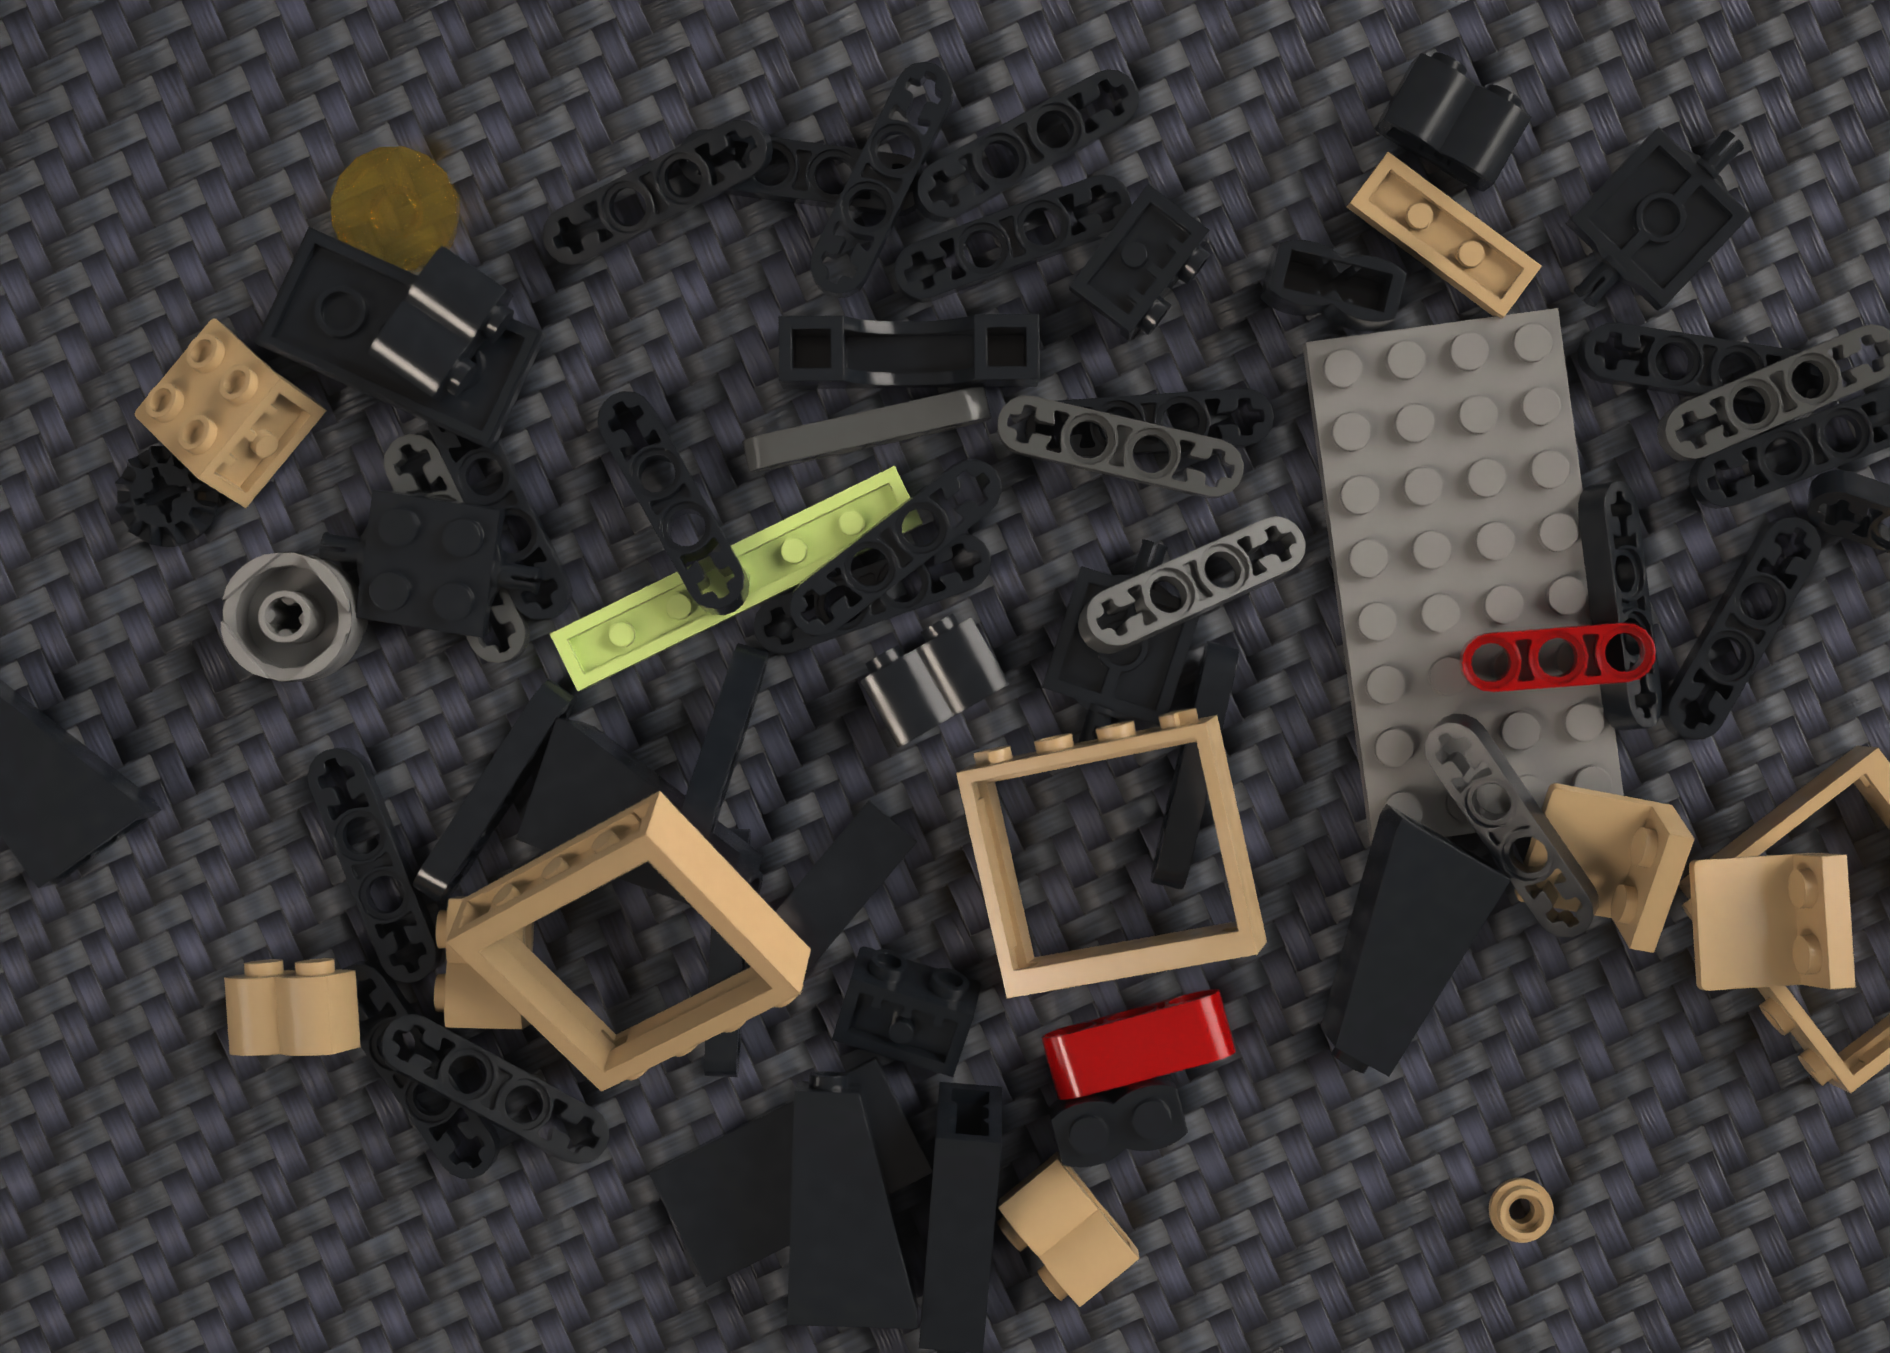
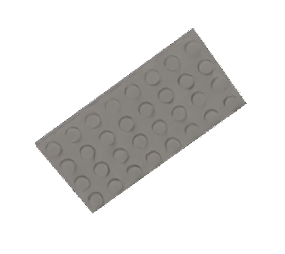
(1450, 522)

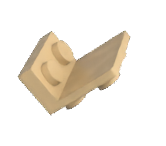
(228, 414)
(1627, 850)
(1772, 921)

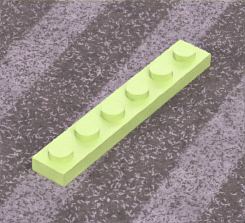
(773, 563)

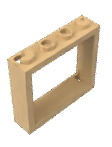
(642, 833)
(1028, 974)
(1871, 1051)

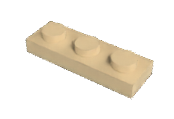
(1444, 236)

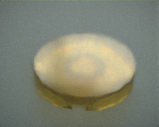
(396, 206)

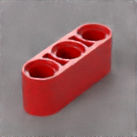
(1588, 664)
(1138, 1044)

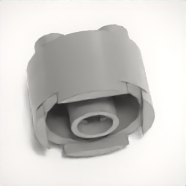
(257, 613)

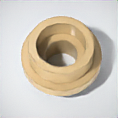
(1534, 1223)

